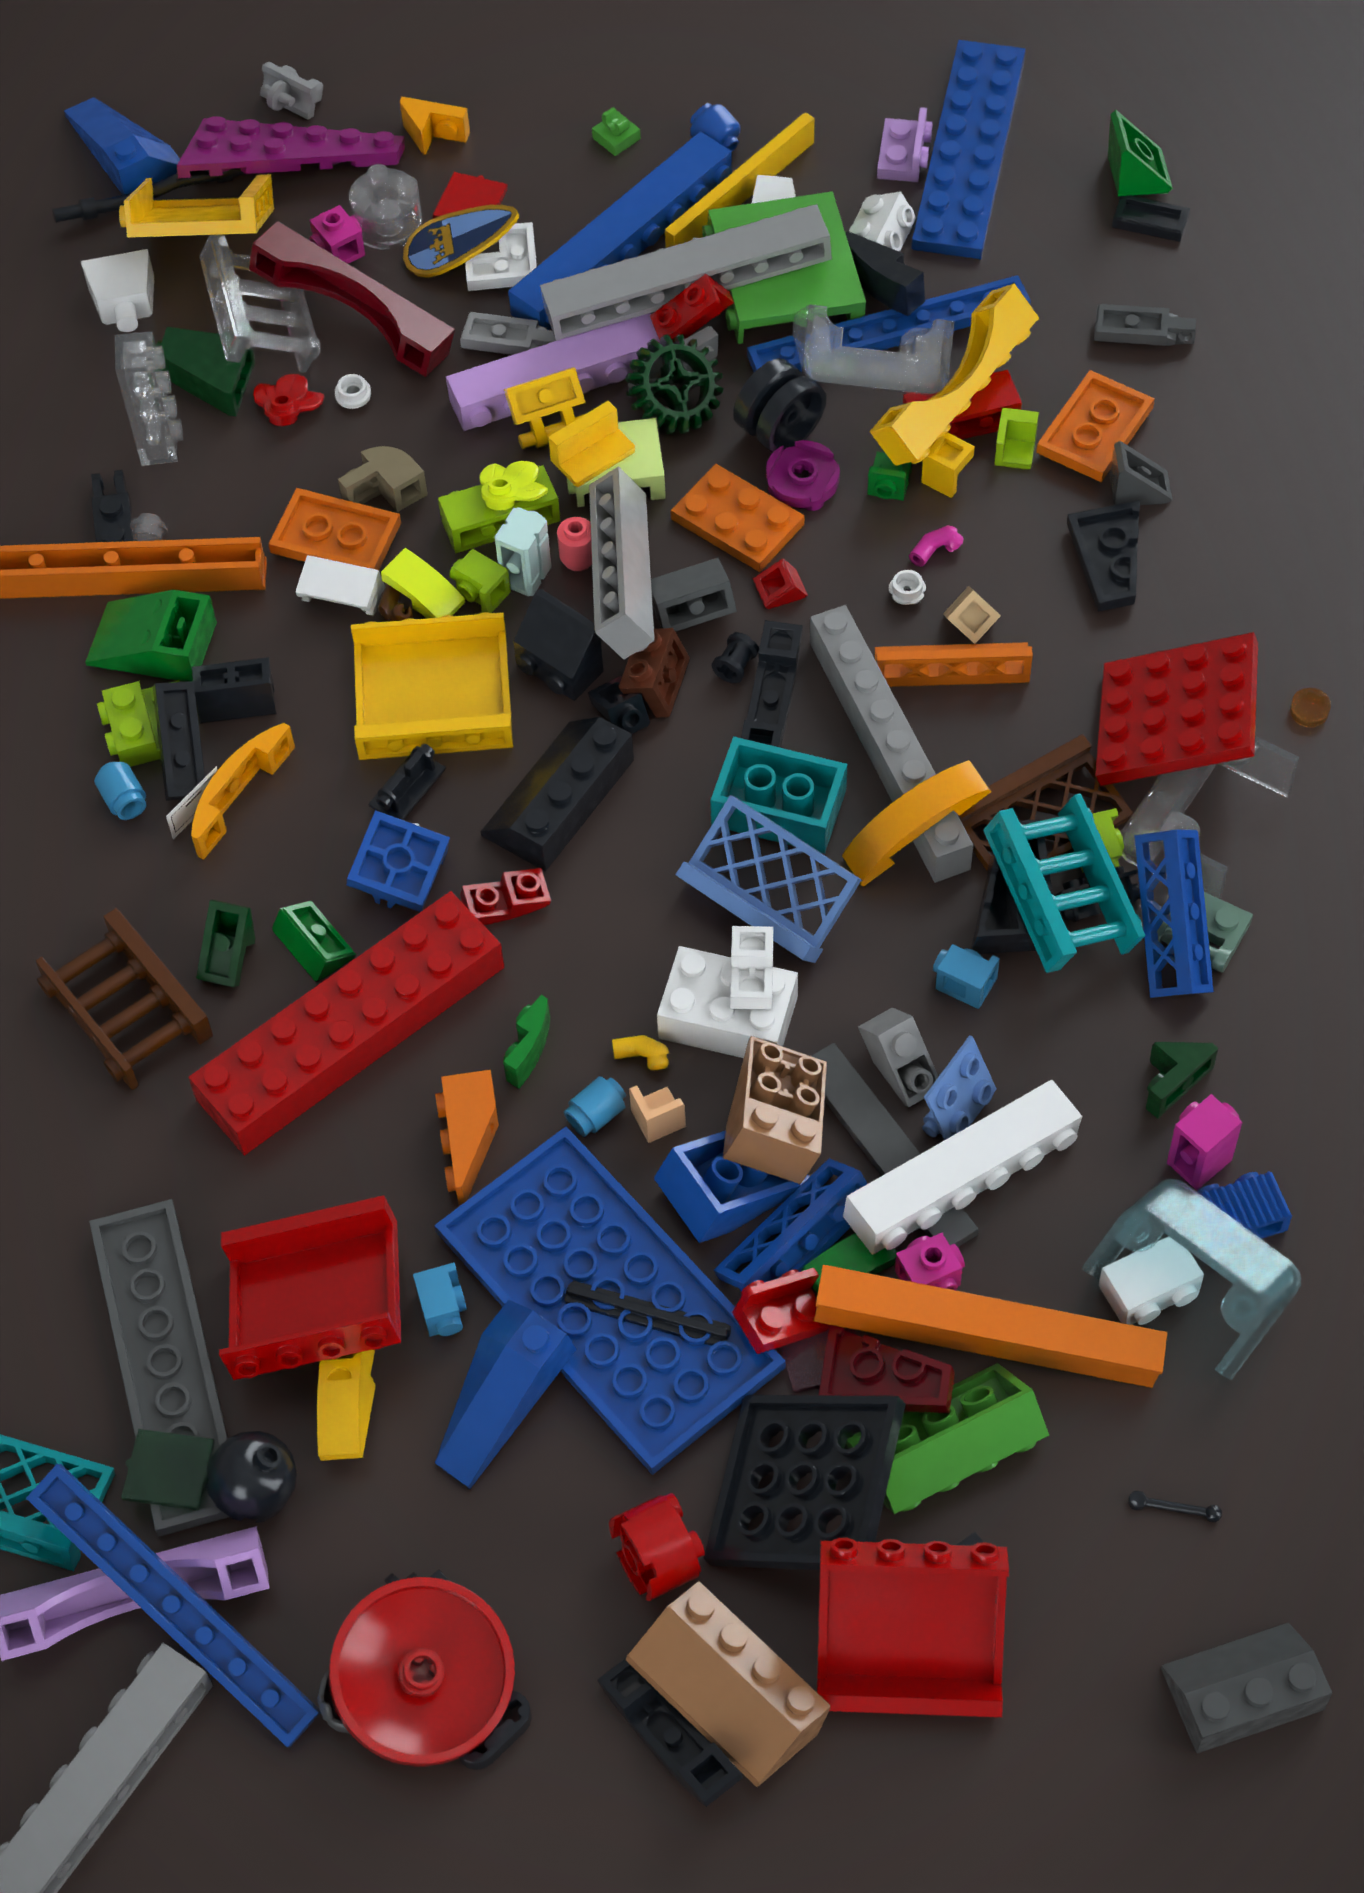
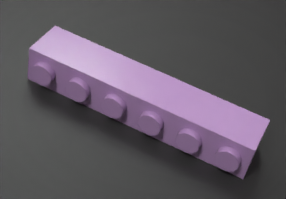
(597, 355)

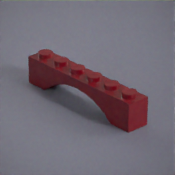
(298, 263)

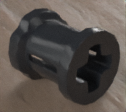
(735, 657)

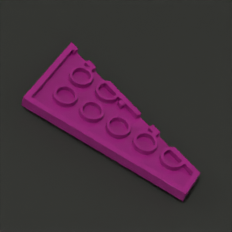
(282, 147)

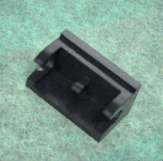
(234, 690)

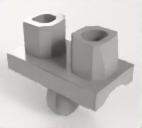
(287, 90)

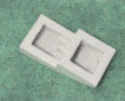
(751, 967)

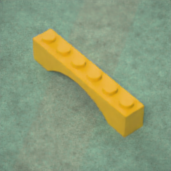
(995, 330)

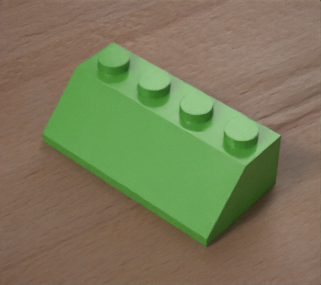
(987, 1422)

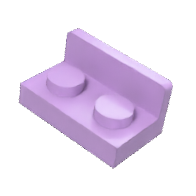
(903, 148)

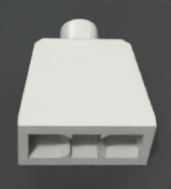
(121, 287)

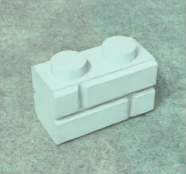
(524, 550)

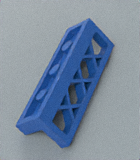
(1186, 912)
(802, 1234)

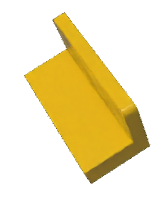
(590, 445)

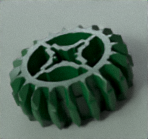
(672, 354)

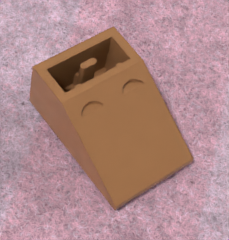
(777, 1111)

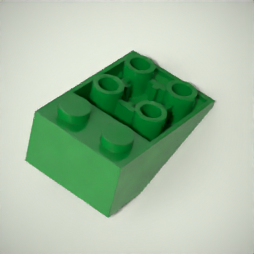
(155, 634)

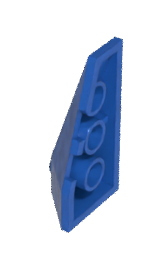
(121, 146)
(506, 1378)

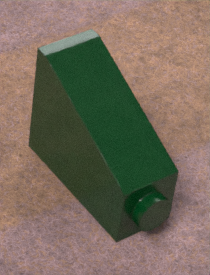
(200, 367)

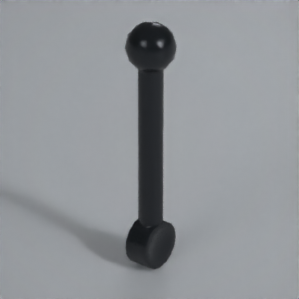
(1138, 1501)

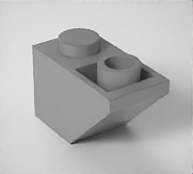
(900, 1054)

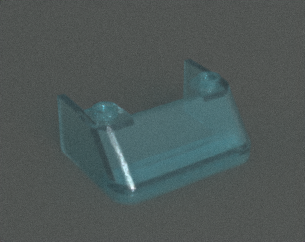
(1259, 1274)

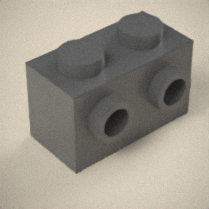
(692, 595)

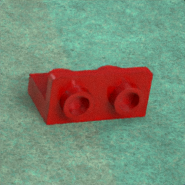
(691, 308)
(779, 1310)

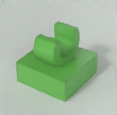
(615, 132)

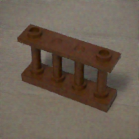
(141, 964)

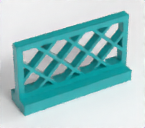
(28, 1534)

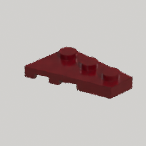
(869, 1368)

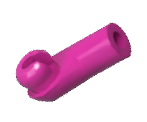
(933, 540)

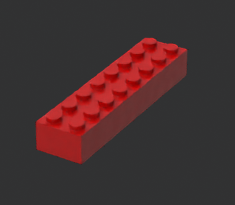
(347, 1022)

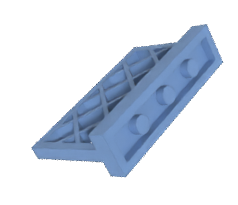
(759, 912)

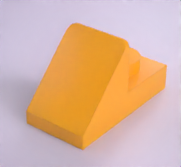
(432, 119)

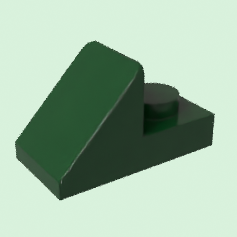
(224, 943)
(1180, 1069)

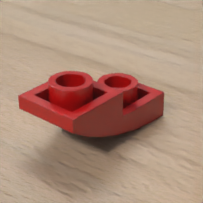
(510, 898)

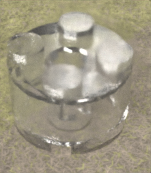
(386, 206)

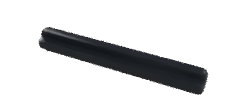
(662, 1320)

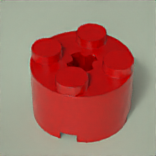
(656, 1546)

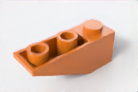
(471, 1123)

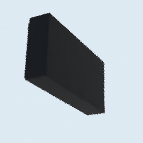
(1151, 217)

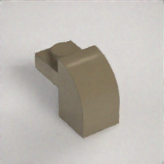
(386, 473)

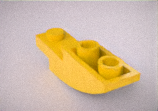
(344, 1405)

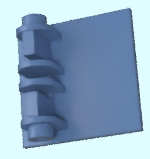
(958, 1093)

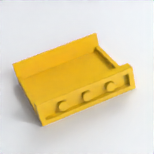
(205, 216)
(432, 685)

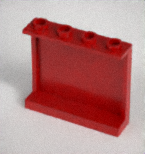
(312, 1287)
(912, 1627)

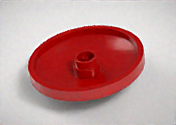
(421, 1671)

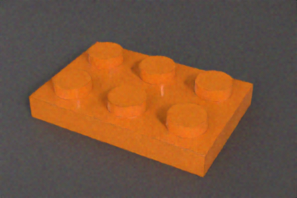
(1091, 424)
(737, 517)
(334, 530)

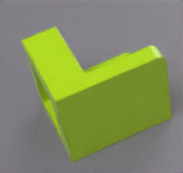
(1016, 438)

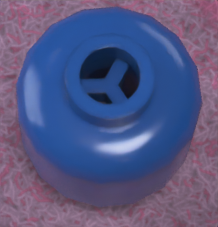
(717, 124)

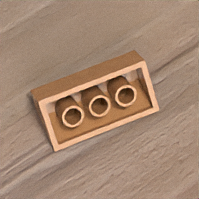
(729, 1684)

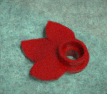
(286, 399)

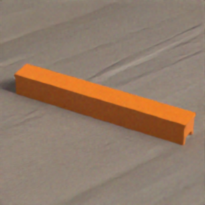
(132, 567)
(990, 1326)

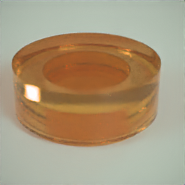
(1310, 707)

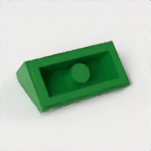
(312, 939)

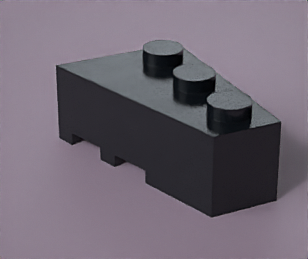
(999, 920)

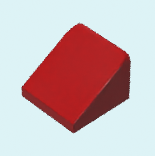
(779, 585)

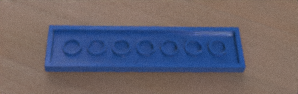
(968, 149)

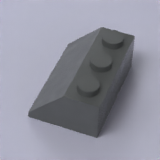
(1247, 1686)

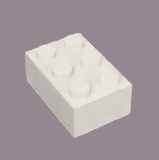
(698, 1008)

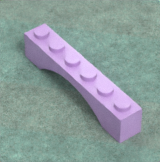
(53, 1610)

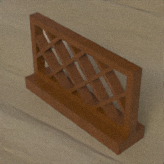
(1035, 777)

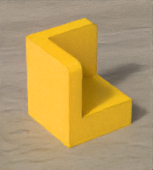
(944, 463)

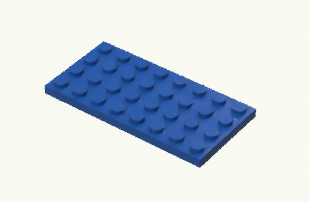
(570, 1220)

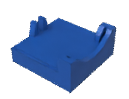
(398, 861)

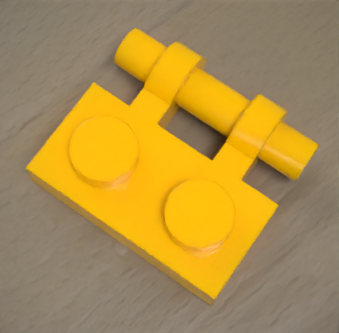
(543, 397)

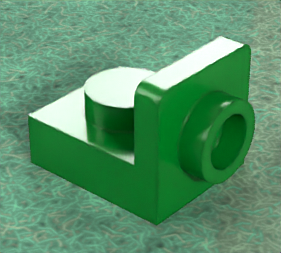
(888, 480)

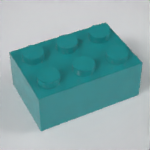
(785, 786)

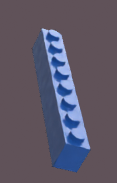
(629, 222)

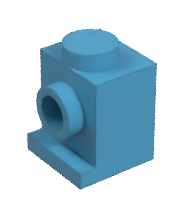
(965, 974)
(441, 1299)

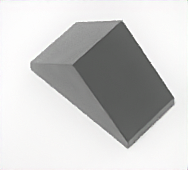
(1137, 478)

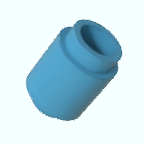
(121, 790)
(595, 1106)

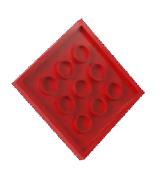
(1178, 709)

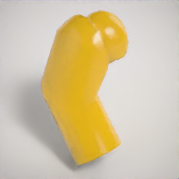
(642, 1046)

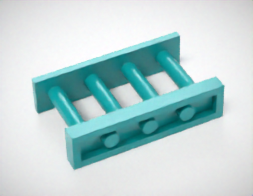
(1031, 893)

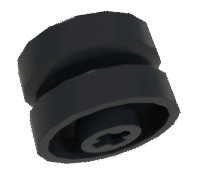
(779, 405)

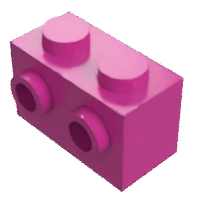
(1204, 1140)

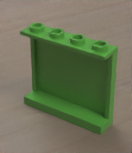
(780, 297)

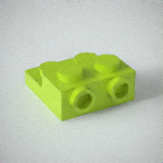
(132, 723)

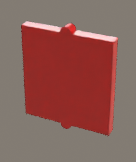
(469, 192)

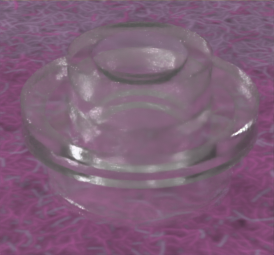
(148, 527)

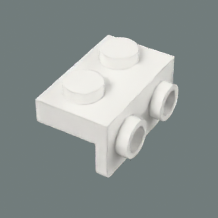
(885, 220)

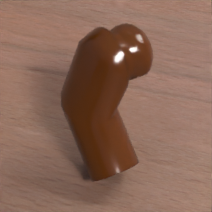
(391, 607)

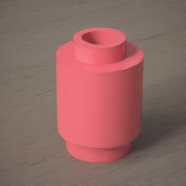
(575, 543)

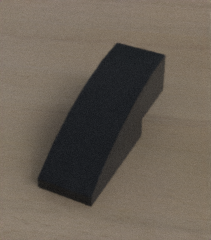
(886, 275)

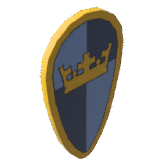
(456, 238)

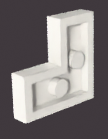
(505, 267)

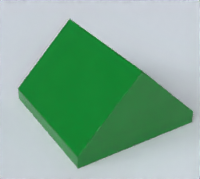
(1135, 160)

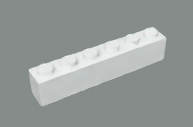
(962, 1167)

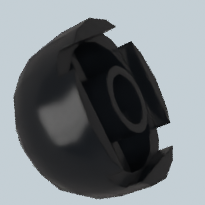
(251, 1476)

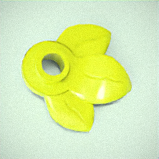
(508, 484)

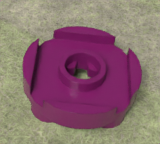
(803, 492)

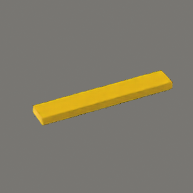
(741, 183)

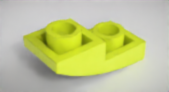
(420, 582)

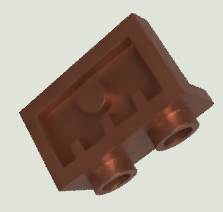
(657, 671)

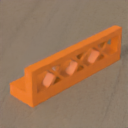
(955, 664)

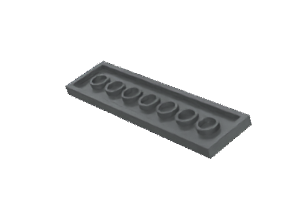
(159, 1337)

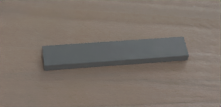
(879, 1134)

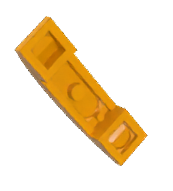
(262, 752)
(912, 815)

